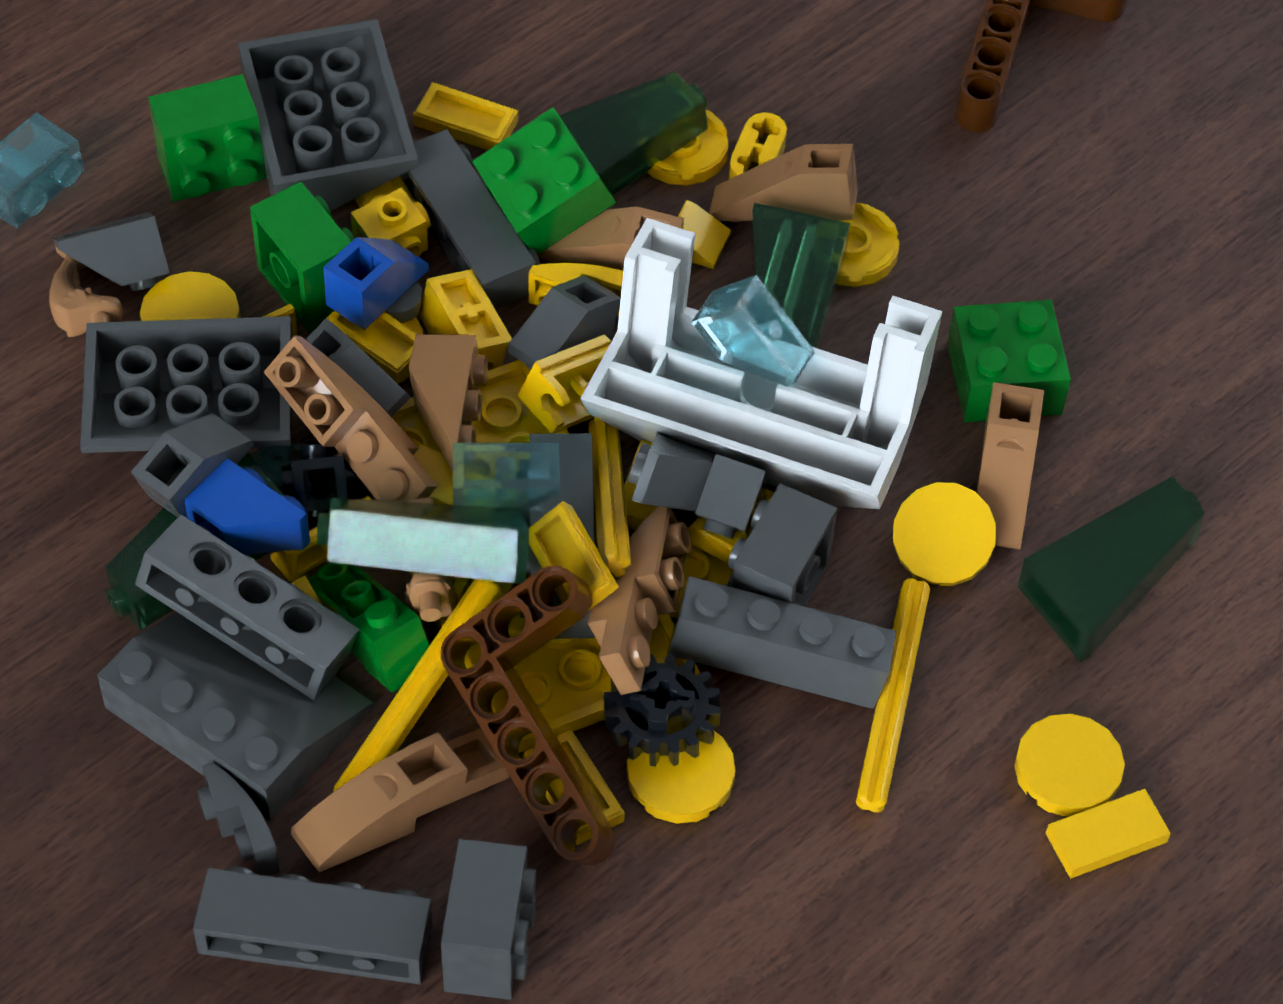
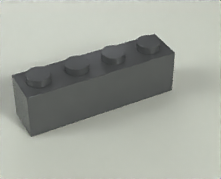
(468, 219)
(576, 490)
(782, 642)
(313, 925)

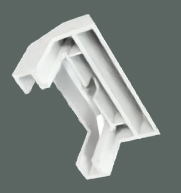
(825, 436)

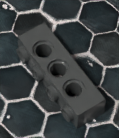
(246, 606)

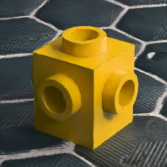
(393, 218)

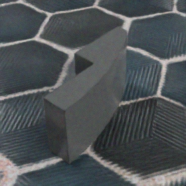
(239, 817)

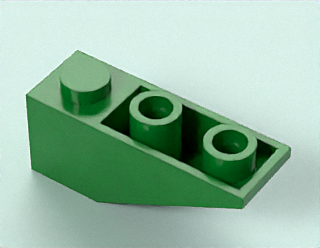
(389, 631)

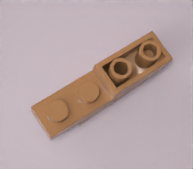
(351, 421)
(646, 590)
(394, 792)

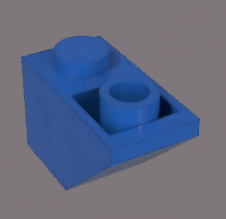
(370, 278)
(247, 512)

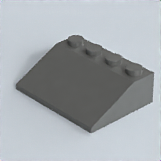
(328, 111)
(174, 371)
(227, 710)

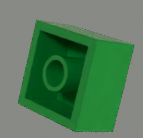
(207, 137)
(543, 181)
(292, 246)
(1007, 346)

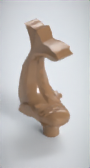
(74, 307)
(430, 594)

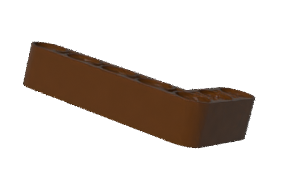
(996, 50)
(521, 714)

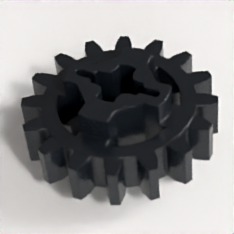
(667, 714)

